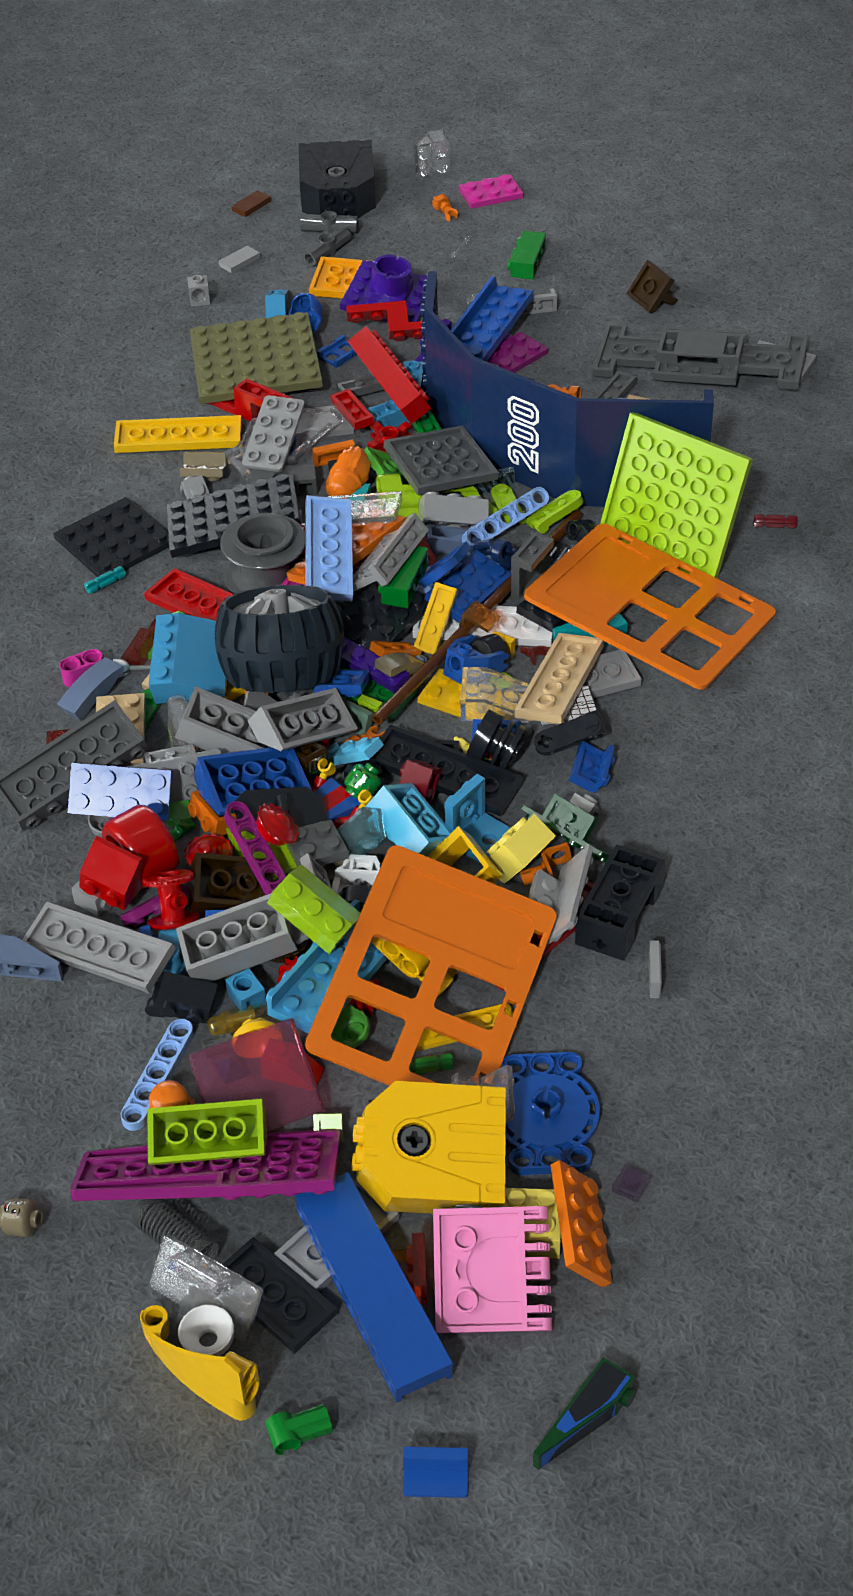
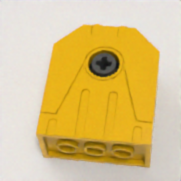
(432, 1147)

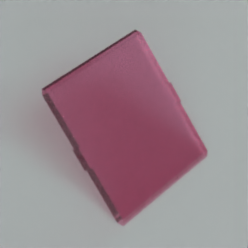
(261, 1066)

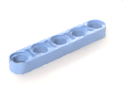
(512, 511)
(157, 1062)

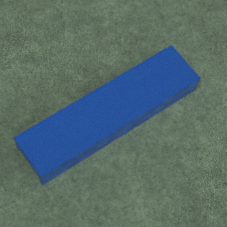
(374, 1288)

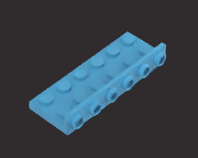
(305, 985)

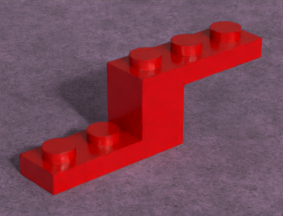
(396, 316)
(247, 399)

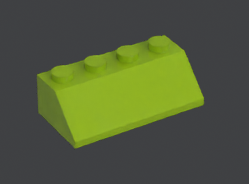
(206, 1131)

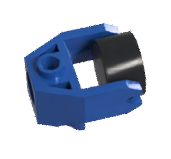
(471, 651)

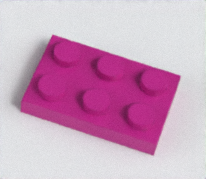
(490, 191)

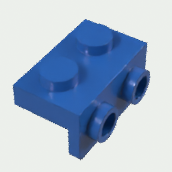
(592, 767)

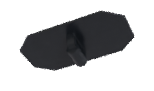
(300, 802)

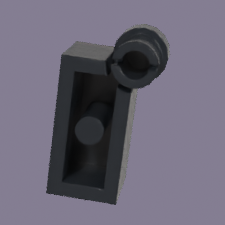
(182, 998)

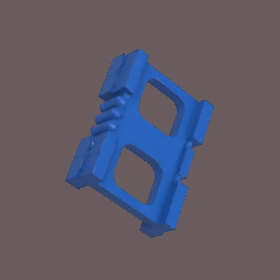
(334, 348)

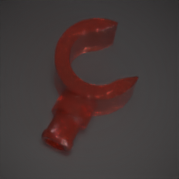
(533, 652)

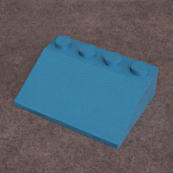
(184, 658)

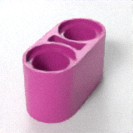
(76, 665)

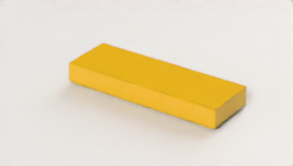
(436, 618)

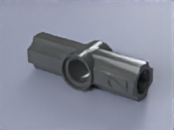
(327, 222)
(326, 245)

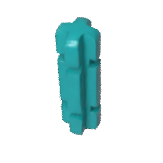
(104, 580)

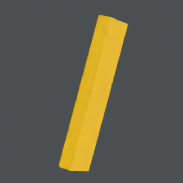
(483, 1018)

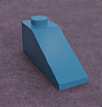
(276, 302)

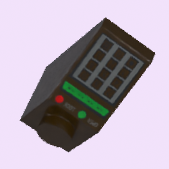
(309, 757)

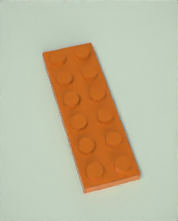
(364, 541)

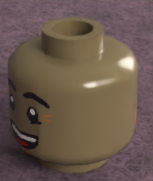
(20, 1217)

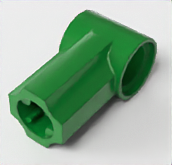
(290, 1430)

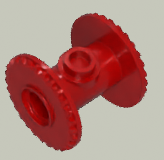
(171, 899)

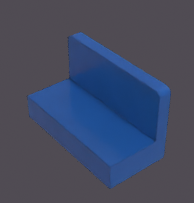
(435, 1472)

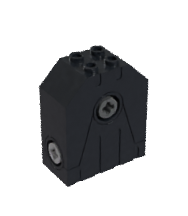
(337, 177)

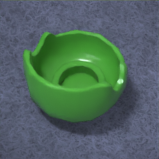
(351, 1022)

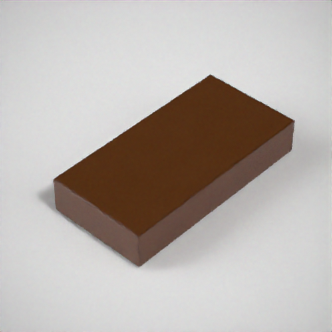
(251, 203)

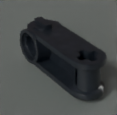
(571, 733)

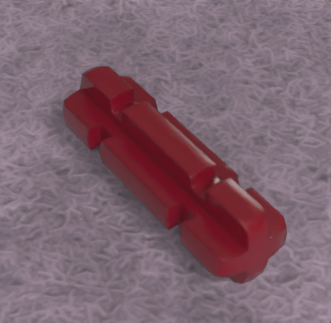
(775, 521)

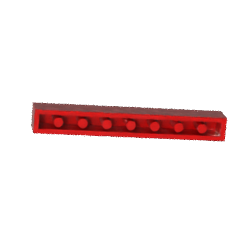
(390, 374)

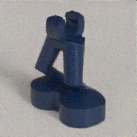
(500, 550)

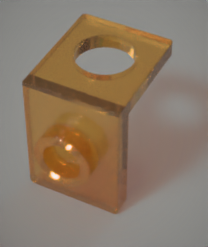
(480, 616)

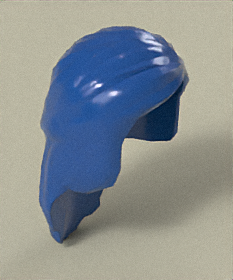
(308, 303)

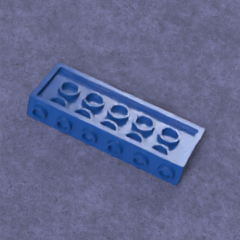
(490, 317)

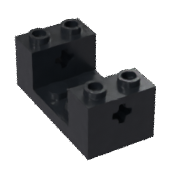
(616, 901)

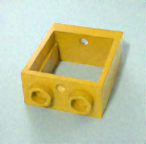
(458, 843)

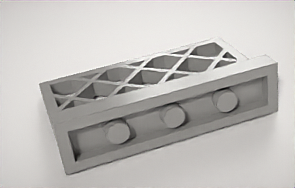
(390, 553)

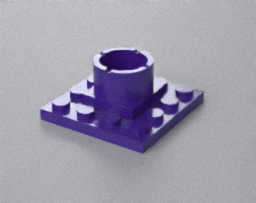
(386, 281)

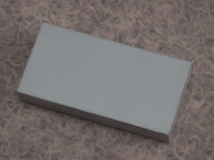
(239, 259)
(655, 969)

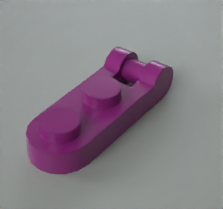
(136, 915)

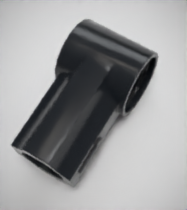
(578, 529)

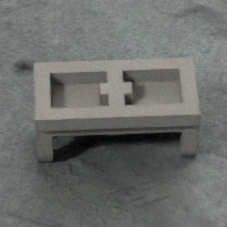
(542, 303)

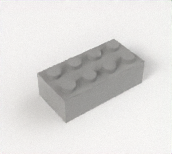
(235, 940)

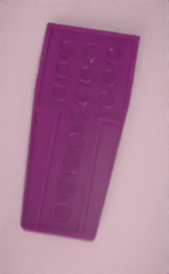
(290, 1166)

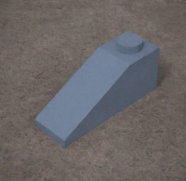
(26, 961)

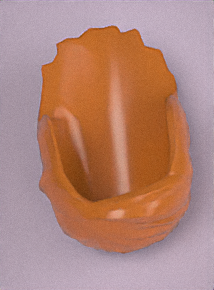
(348, 472)

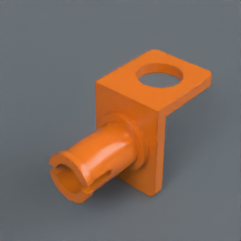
(528, 874)

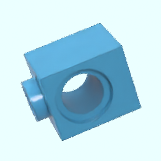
(245, 990)

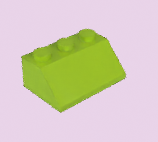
(314, 908)

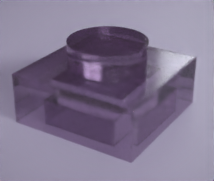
(631, 1183)

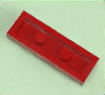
(352, 409)

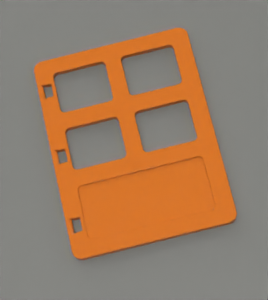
(607, 575)
(455, 925)

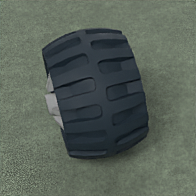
(279, 638)

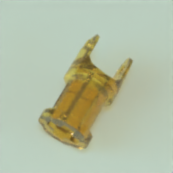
(230, 1021)

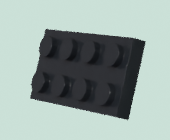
(288, 1303)

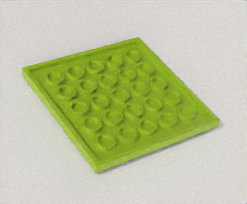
(676, 492)

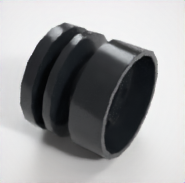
(496, 740)

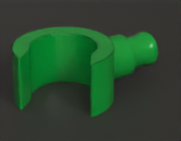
(180, 829)

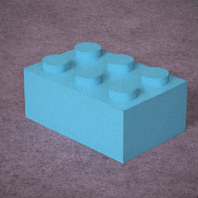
(409, 818)

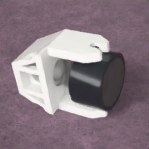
(350, 878)

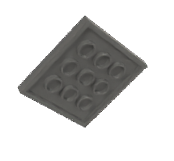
(440, 460)

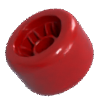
(144, 835)

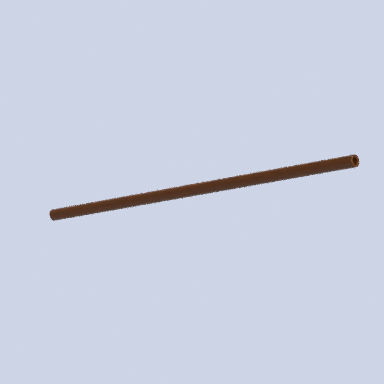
(464, 630)

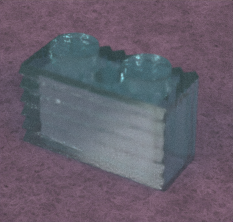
(363, 830)

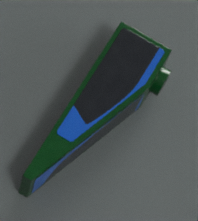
(592, 1406)

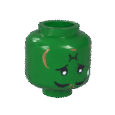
(362, 778)

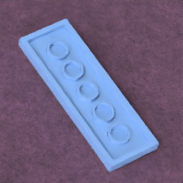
(329, 546)

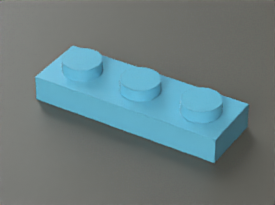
(353, 751)

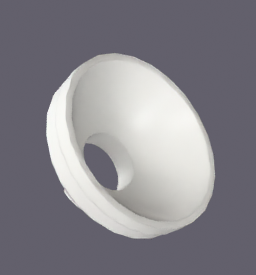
(205, 1320)

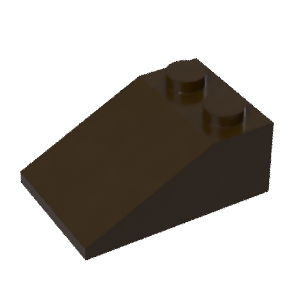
(222, 882)

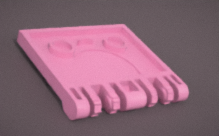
(485, 1270)

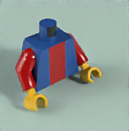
(337, 801)

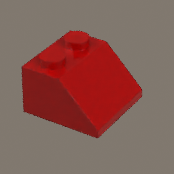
(111, 873)

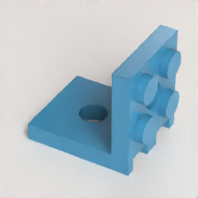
(467, 811)

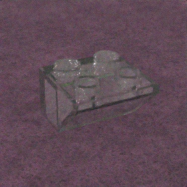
(432, 153)

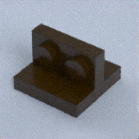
(652, 287)

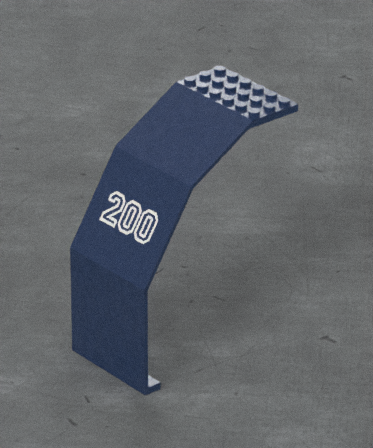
(532, 427)

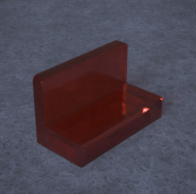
(140, 646)

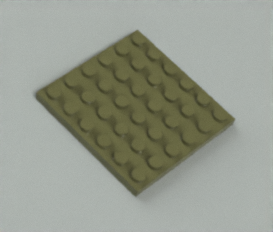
(265, 350)

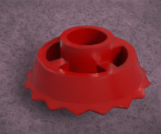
(276, 825)
(207, 844)

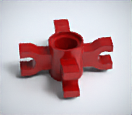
(384, 433)

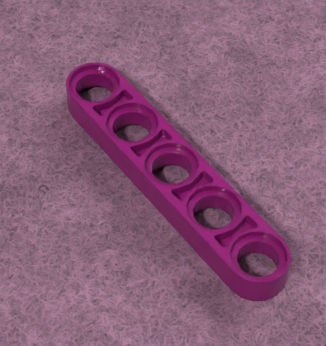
(248, 847)

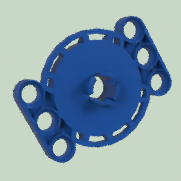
(569, 1118)

